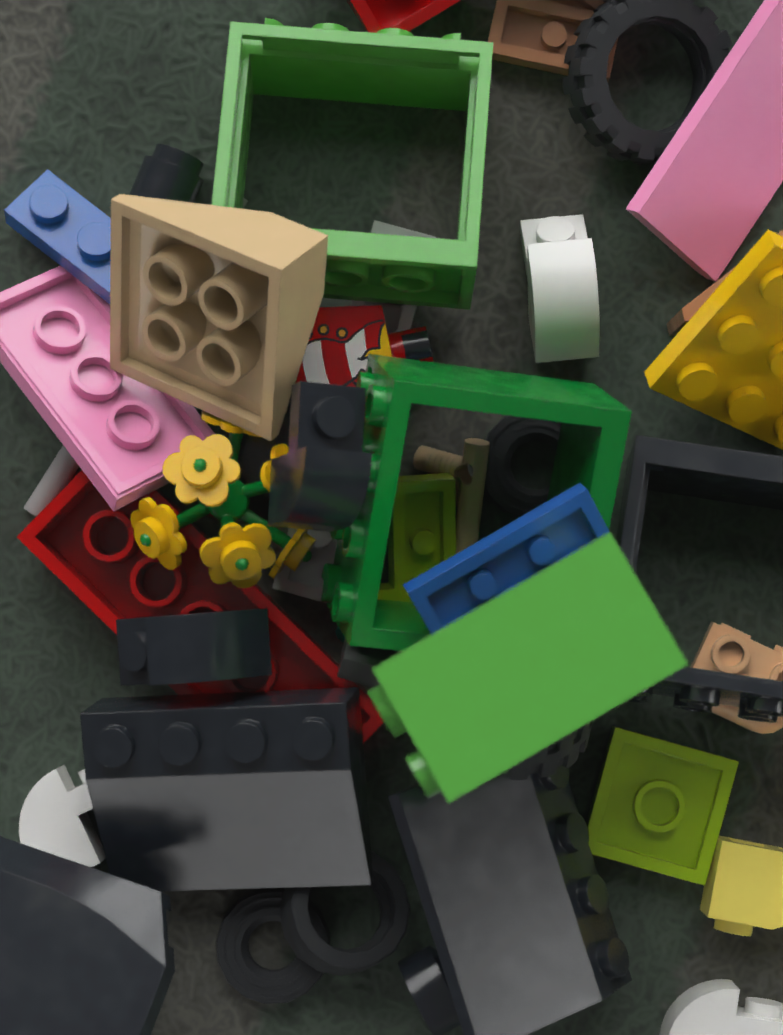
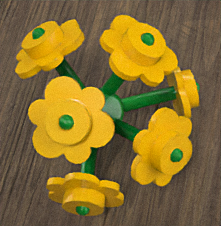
(211, 474)

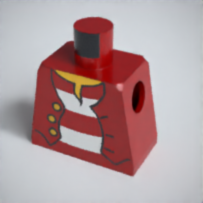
(345, 338)

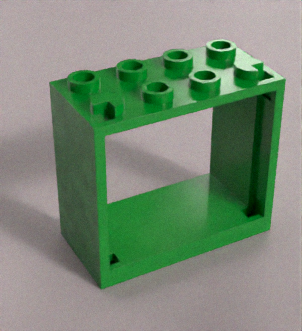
(586, 453)

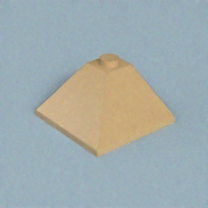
(213, 304)

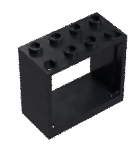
(712, 475)

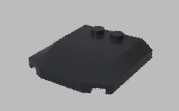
(78, 948)

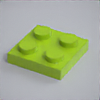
(659, 805)

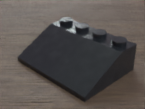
(231, 789)
(512, 901)

